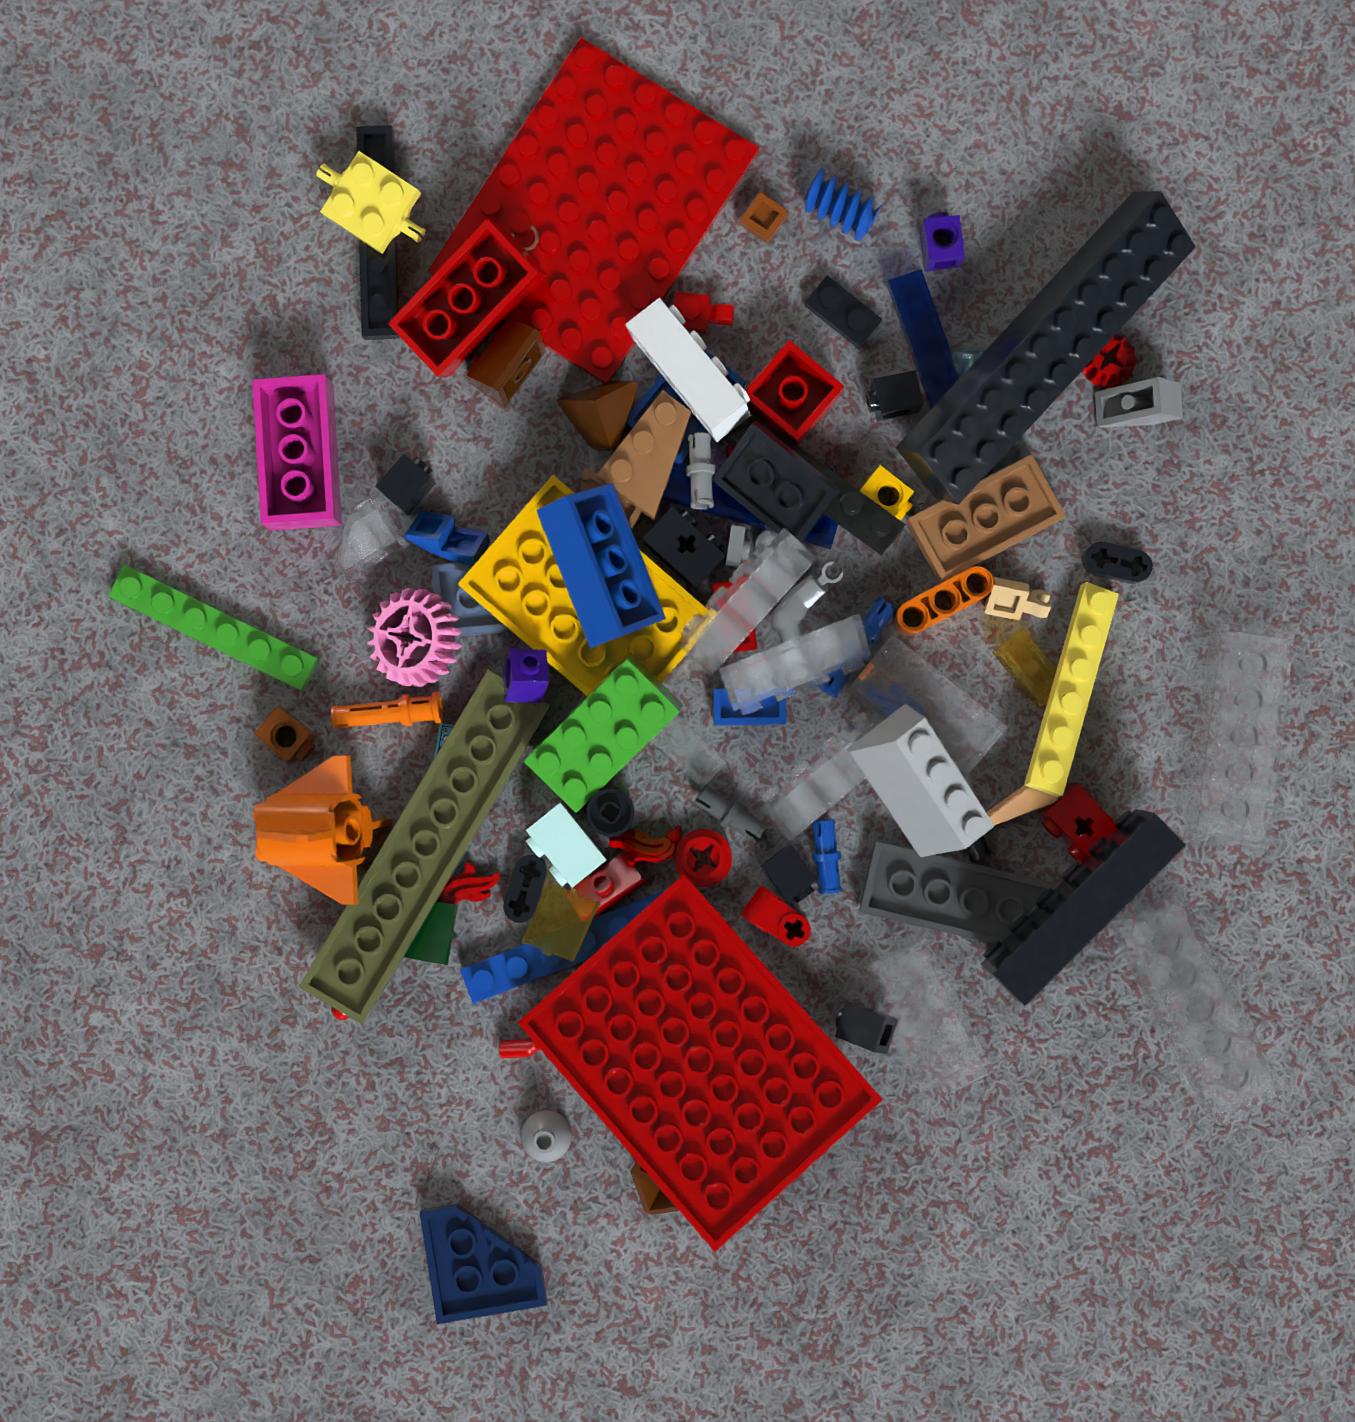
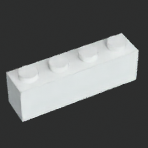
(688, 368)

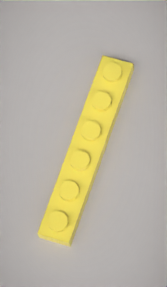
(1071, 690)

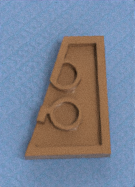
(647, 454)

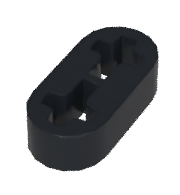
(1118, 554)
(533, 891)

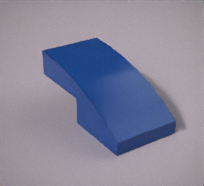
(440, 536)

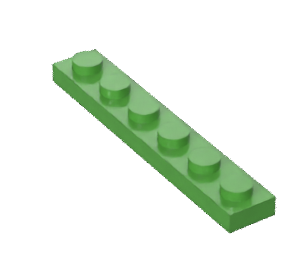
(213, 627)

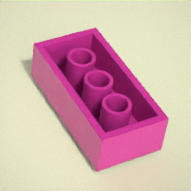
(297, 452)

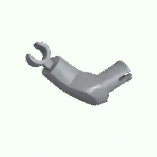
(797, 602)

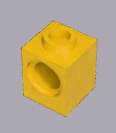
(884, 480)

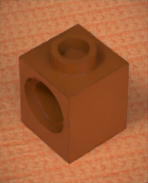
(272, 729)

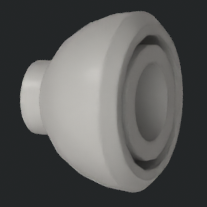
(546, 1136)

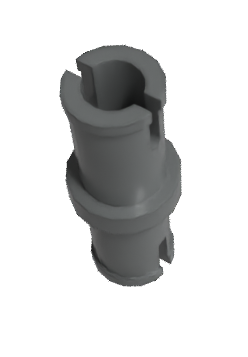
(730, 814)

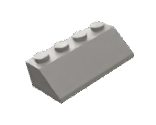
(920, 784)

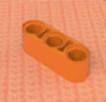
(958, 593)

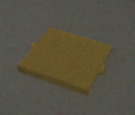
(560, 922)

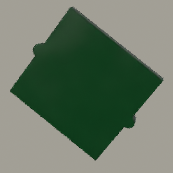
(435, 935)

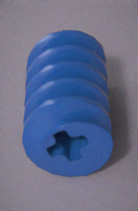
(841, 205)

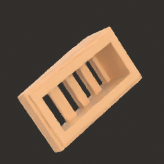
(1020, 803)

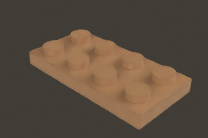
(988, 521)

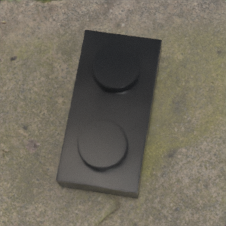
(843, 312)

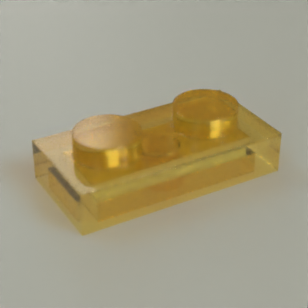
(1027, 666)

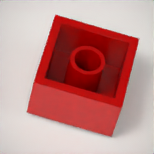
(793, 393)

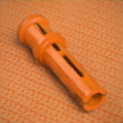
(404, 710)

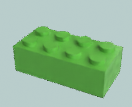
(603, 733)

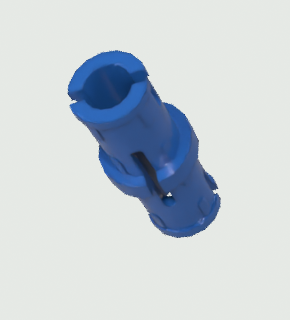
(826, 856)

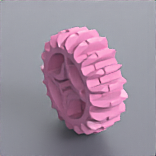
(424, 617)

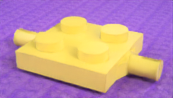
(370, 202)

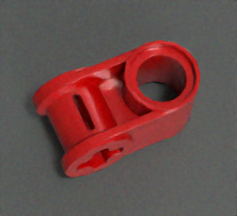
(771, 914)

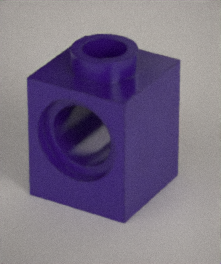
(942, 257)
(525, 675)

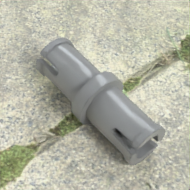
(700, 470)

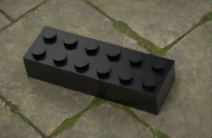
(1082, 903)

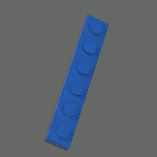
(530, 963)

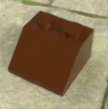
(506, 361)

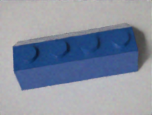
(600, 564)

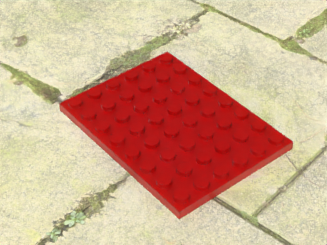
(620, 201)
(700, 1062)

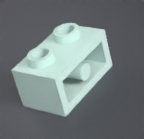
(565, 846)

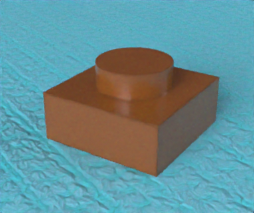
(764, 217)

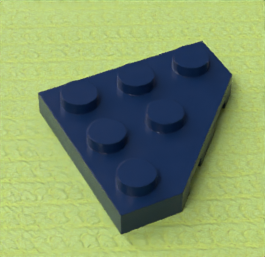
(476, 1268)

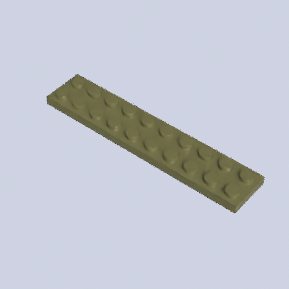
(423, 850)

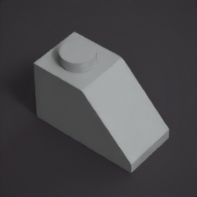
(1139, 403)

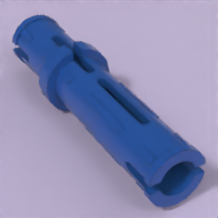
(873, 625)

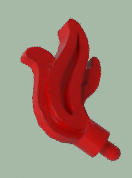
(644, 847)
(467, 886)

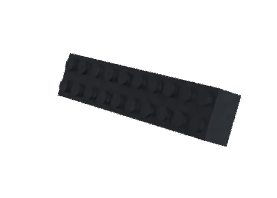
(1046, 346)

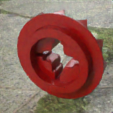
(1113, 374)
(721, 856)

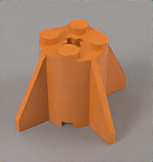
(318, 829)

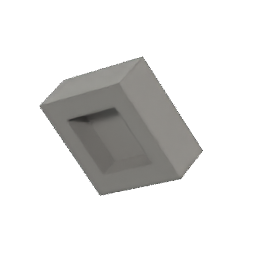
(737, 547)

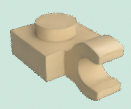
(1012, 598)

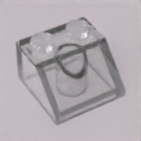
(369, 540)

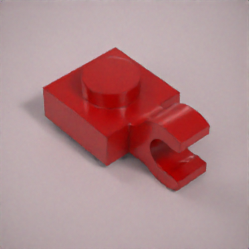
(698, 311)

